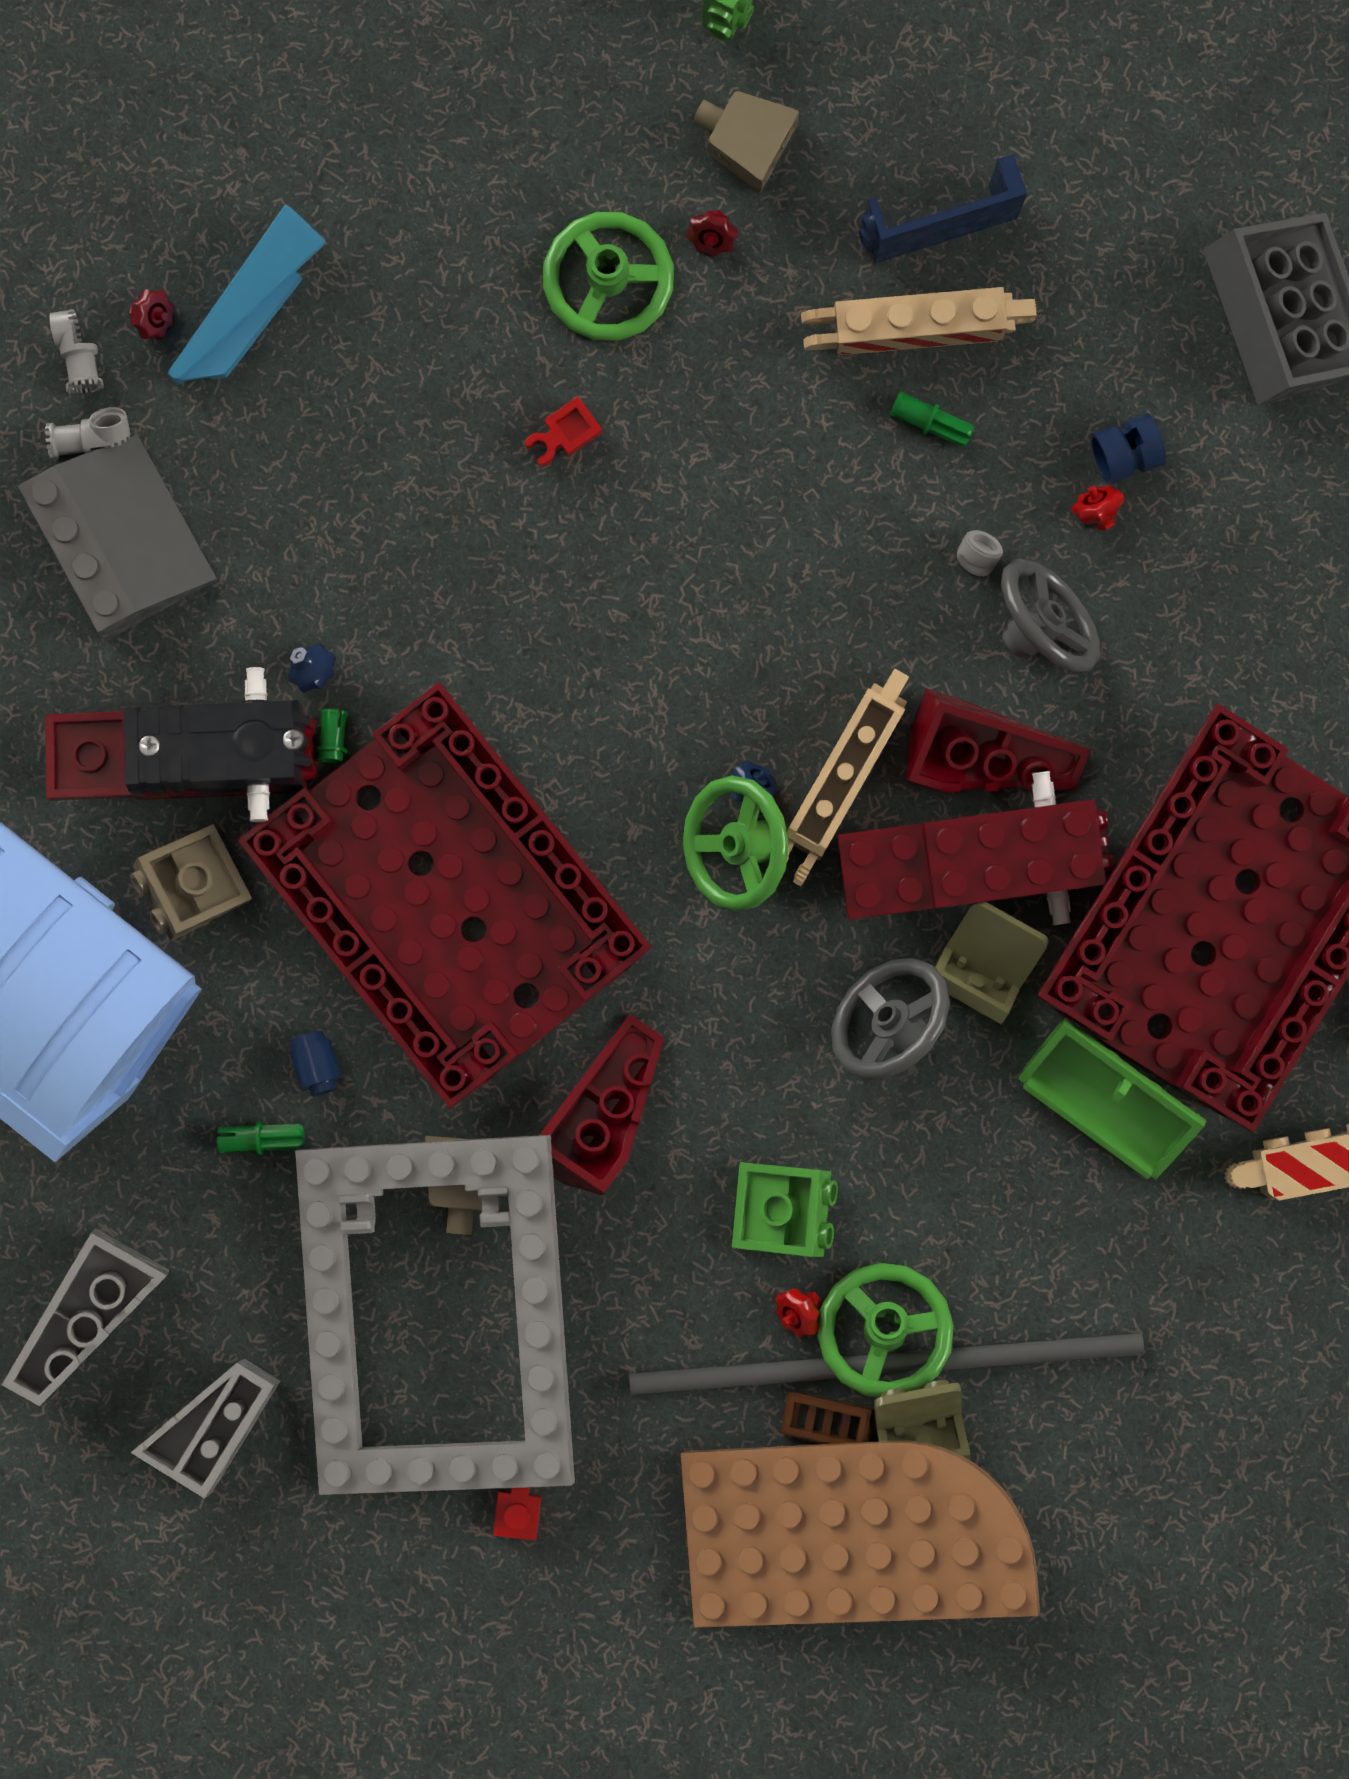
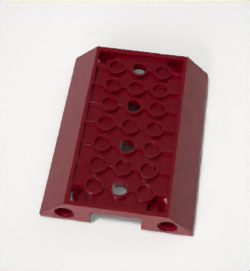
(403, 931)
(1272, 950)

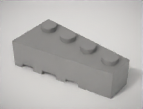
(89, 1304)

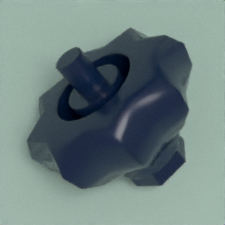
(311, 667)
(759, 774)

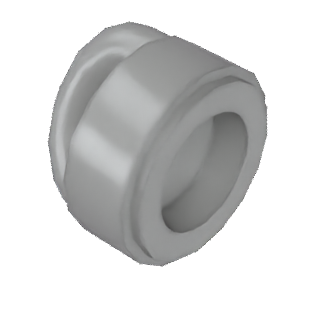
(979, 553)

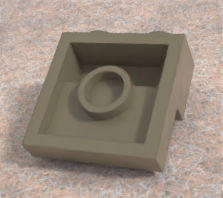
(189, 882)

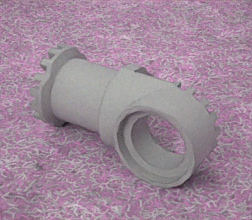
(78, 356)
(88, 434)

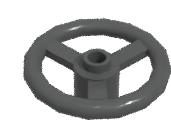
(1043, 621)
(893, 1021)

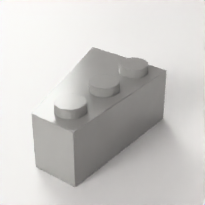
(209, 1431)

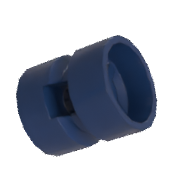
(1114, 453)

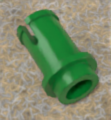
(332, 736)

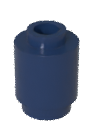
(315, 1063)

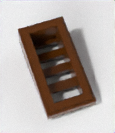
(849, 1409)

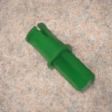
(932, 419)
(260, 1138)

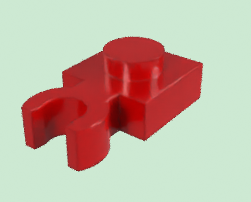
(568, 429)
(517, 1514)

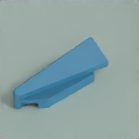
(249, 300)

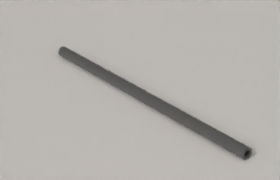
(894, 1363)

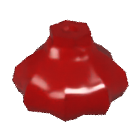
(1098, 506)
(799, 1311)

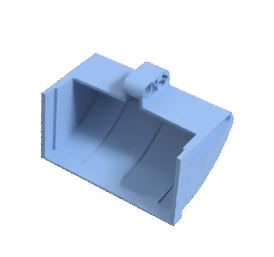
(78, 1001)

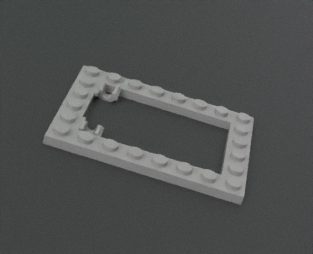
(495, 1168)

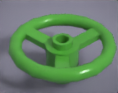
(612, 258)
(740, 843)
(889, 1313)

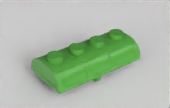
(1109, 1100)

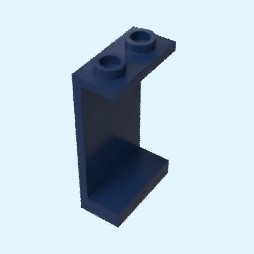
(1001, 207)

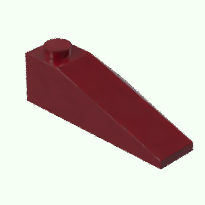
(974, 748)
(602, 1113)

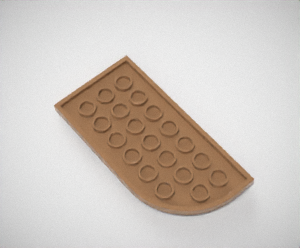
(851, 1536)

